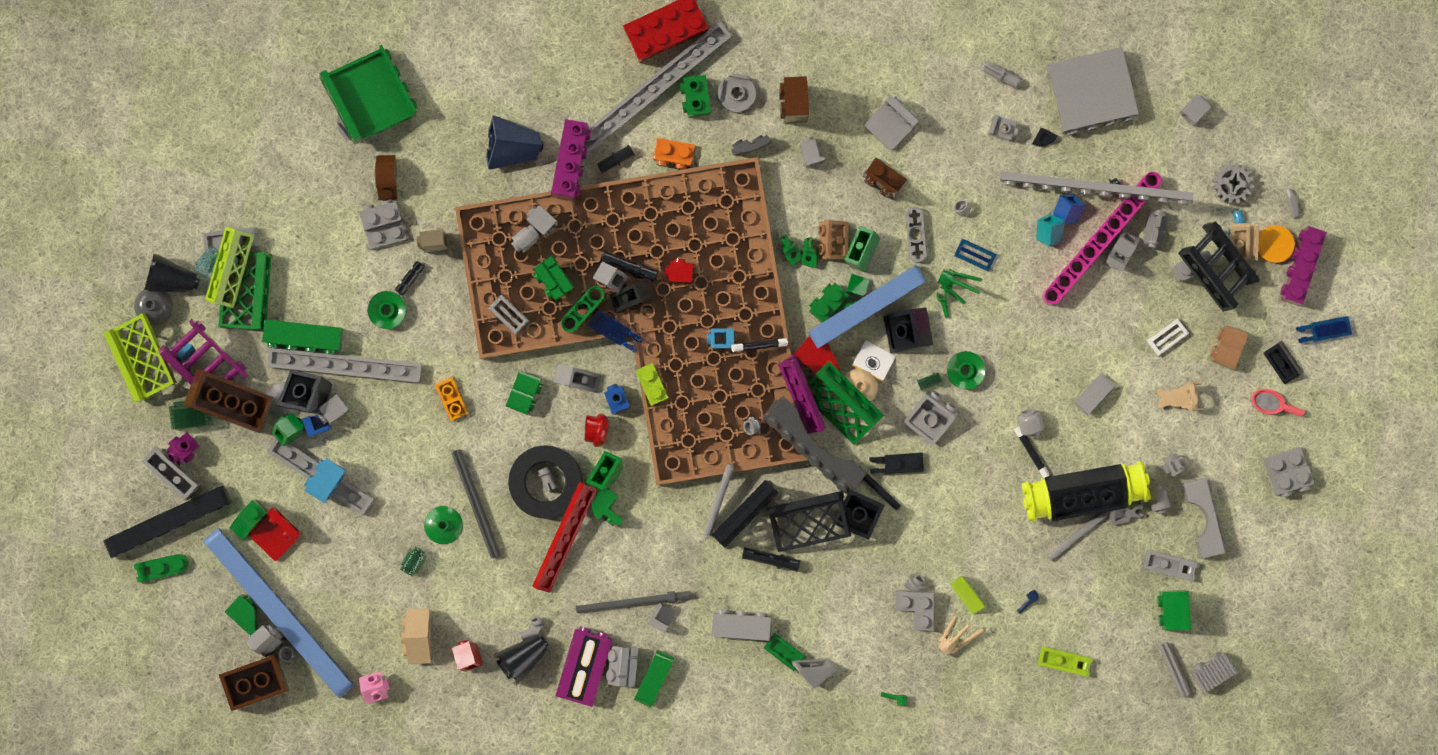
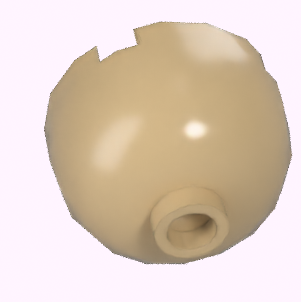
(864, 382)

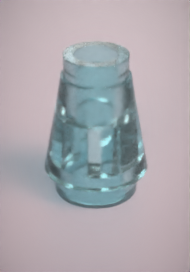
(206, 261)

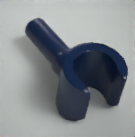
(1032, 596)

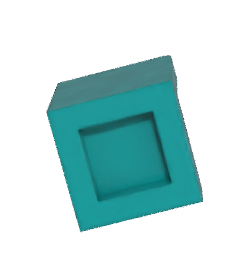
(1050, 230)

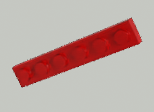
(564, 537)

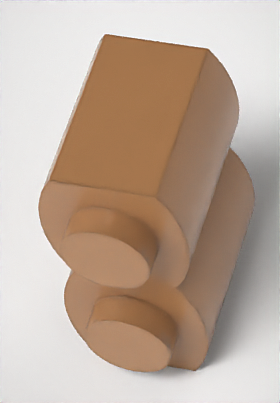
(1229, 347)

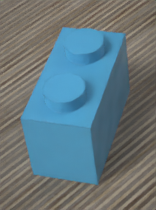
(325, 480)

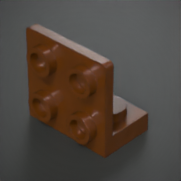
(884, 178)

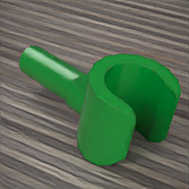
(943, 303)
(901, 699)

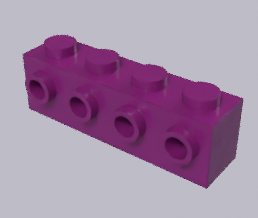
(570, 160)
(1303, 266)

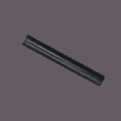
(881, 491)

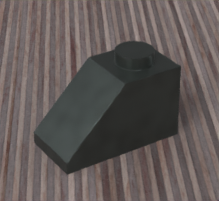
(633, 295)

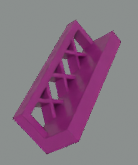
(801, 395)

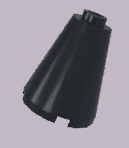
(169, 277)
(521, 658)

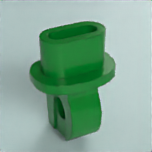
(788, 248)
(809, 249)

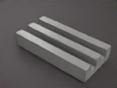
(520, 325)

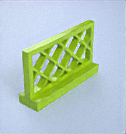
(128, 364)

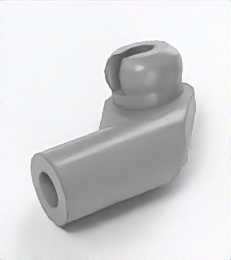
(535, 628)

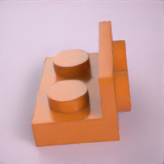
(673, 153)

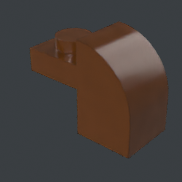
(386, 177)

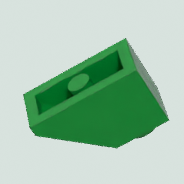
(605, 471)
(248, 519)
(244, 613)

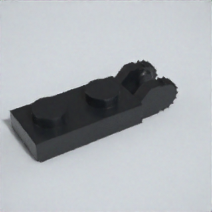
(899, 463)

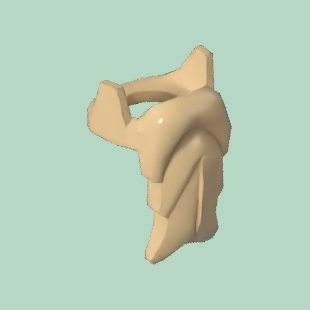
(1184, 397)

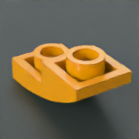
(451, 398)

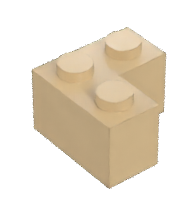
(417, 636)

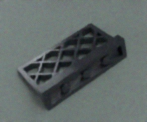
(804, 505)
(745, 513)

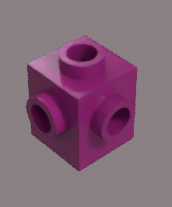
(182, 449)

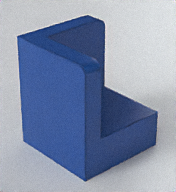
(1069, 208)
(315, 426)

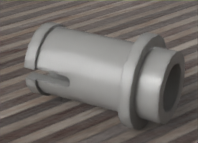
(547, 478)

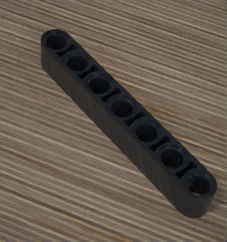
(167, 521)

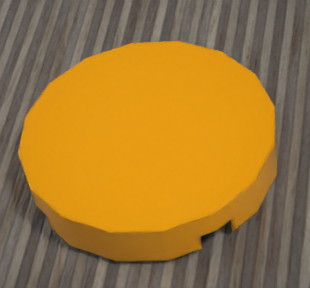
(1275, 244)

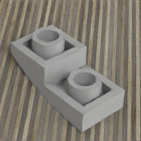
(1094, 394)

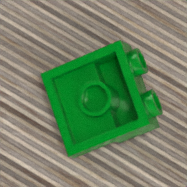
(831, 303)

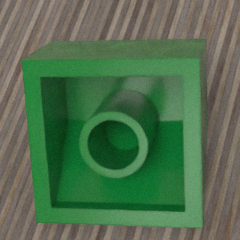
(1174, 610)

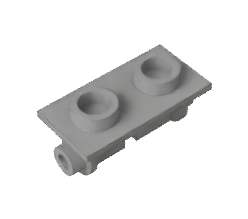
(1155, 229)

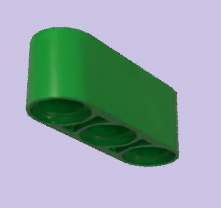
(584, 300)
(654, 678)

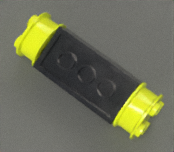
(1086, 492)

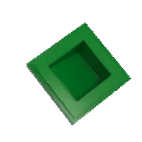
(857, 285)

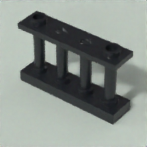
(1203, 269)

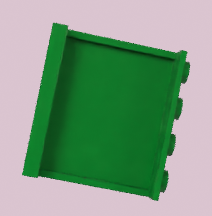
(369, 95)

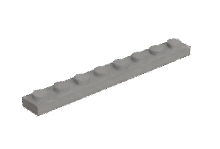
(344, 365)

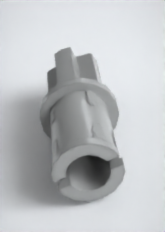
(1001, 74)

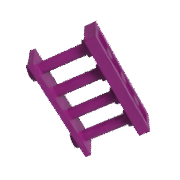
(184, 367)

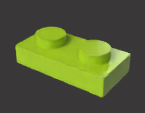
(651, 384)

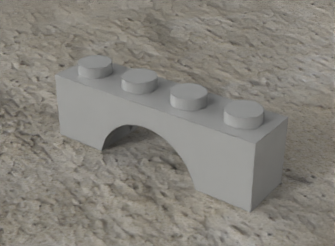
(1210, 541)

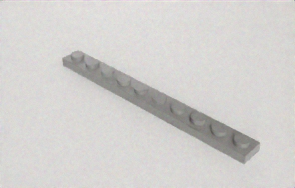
(657, 85)
(1104, 189)

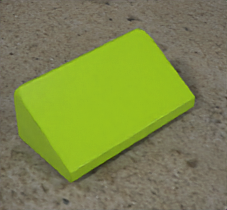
(967, 595)

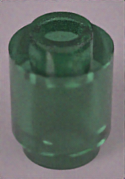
(413, 561)

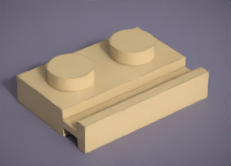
(1245, 239)

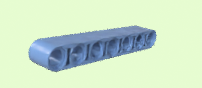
(867, 306)

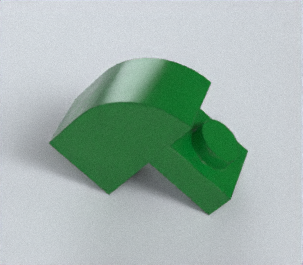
(601, 504)

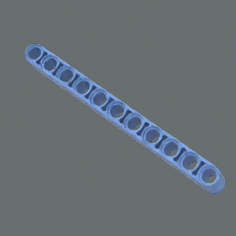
(277, 612)

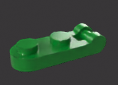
(161, 567)

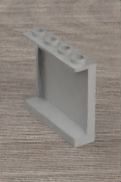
(1093, 90)

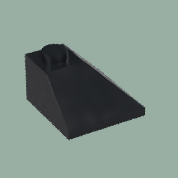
(304, 391)

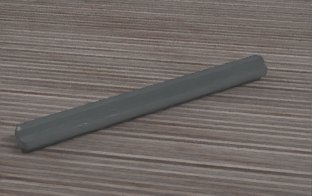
(475, 503)

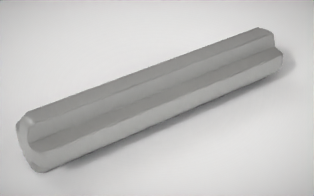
(1174, 669)

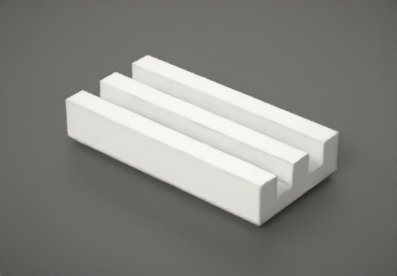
(1154, 346)

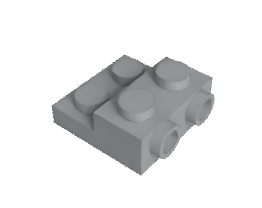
(383, 224)
(931, 417)
(1288, 472)

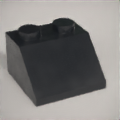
(908, 330)
(861, 513)

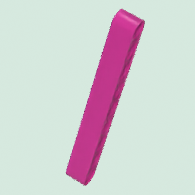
(1097, 247)

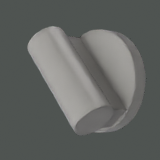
(915, 583)

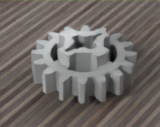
(1235, 171)

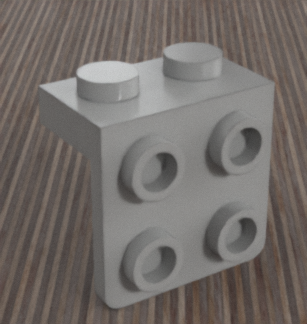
(892, 122)

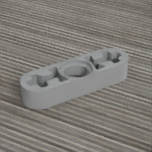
(911, 249)

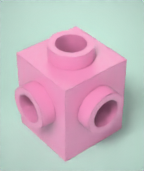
(374, 687)

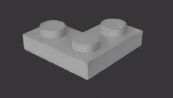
(921, 603)

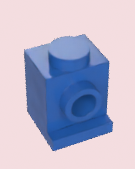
(620, 405)

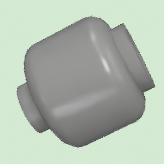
(1031, 423)

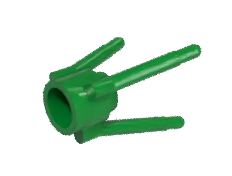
(948, 279)

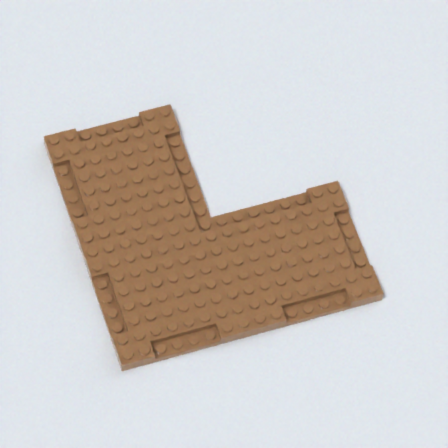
(693, 214)

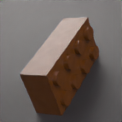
(228, 401)

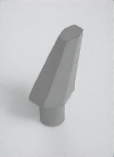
(1292, 202)

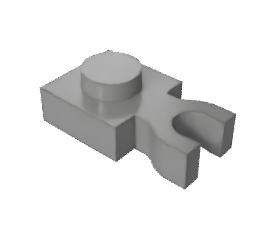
(1123, 515)

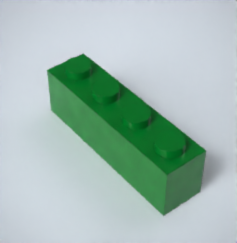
(302, 335)

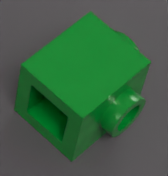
(288, 429)

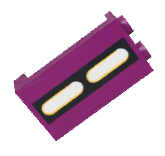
(584, 666)

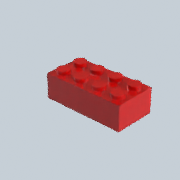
(665, 28)

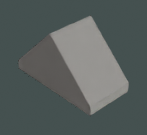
(814, 670)

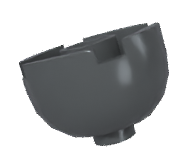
(155, 304)

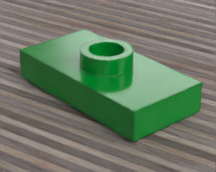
(783, 651)

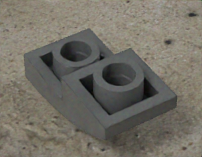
(745, 147)

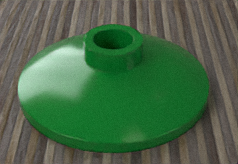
(376, 309)
(973, 363)
(453, 525)

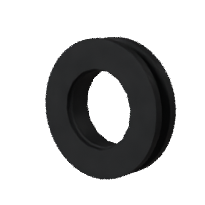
(521, 468)

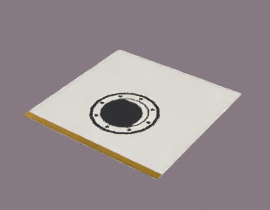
(874, 360)

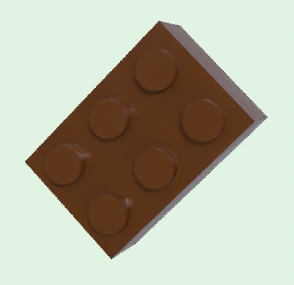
(795, 100)
(254, 682)

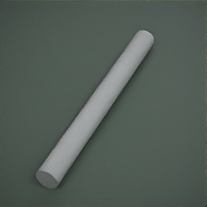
(718, 500)
(1077, 535)

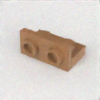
(833, 239)

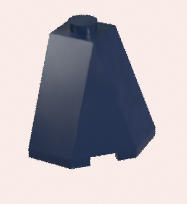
(511, 144)

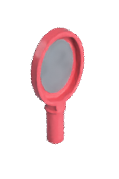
(1271, 402)

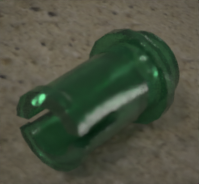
(929, 381)

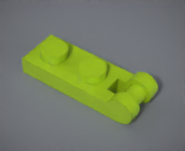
(1064, 661)

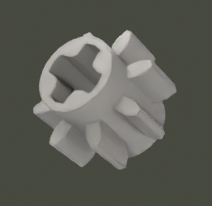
(1173, 464)

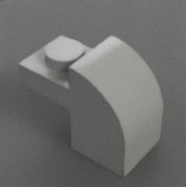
(1122, 251)

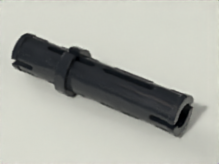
(629, 266)
(771, 559)

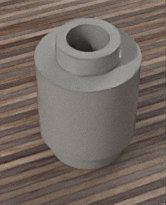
(525, 239)
(1159, 499)

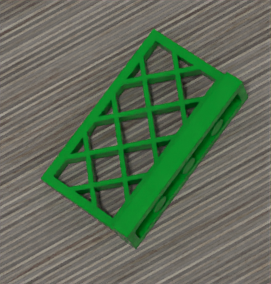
(260, 294)
(850, 396)

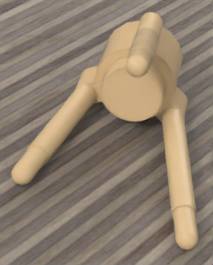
(948, 644)

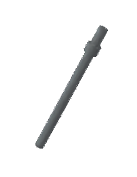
(671, 597)

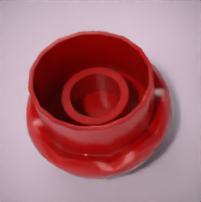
(596, 429)

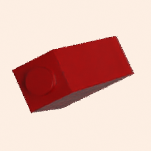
(815, 358)

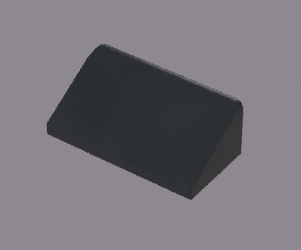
(1283, 362)

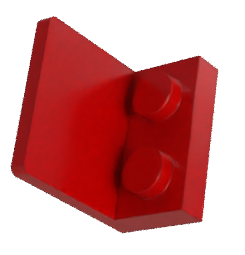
(275, 534)

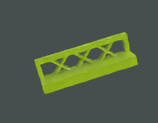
(225, 261)

